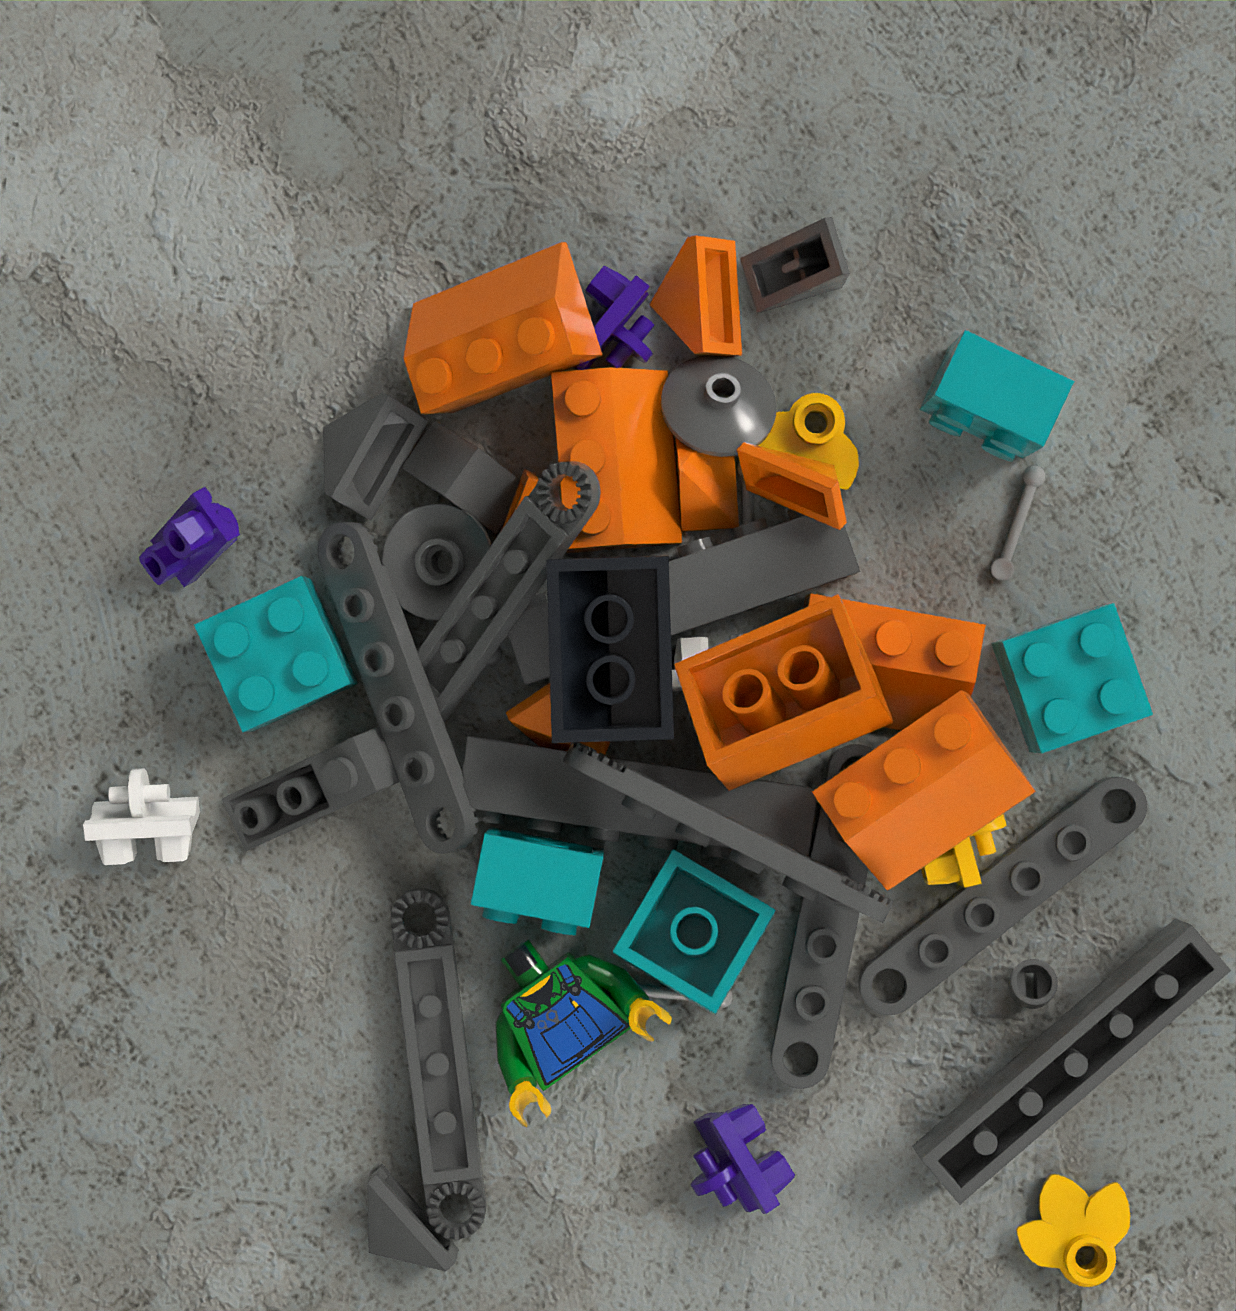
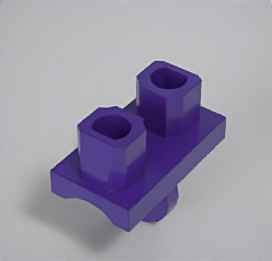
(621, 301)
(190, 540)
(729, 1165)

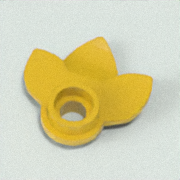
(829, 446)
(1076, 1221)

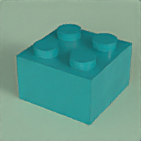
(995, 397)
(276, 654)
(1072, 678)
(537, 880)
(694, 932)

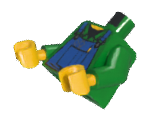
(562, 1019)

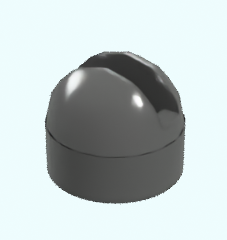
(1044, 983)

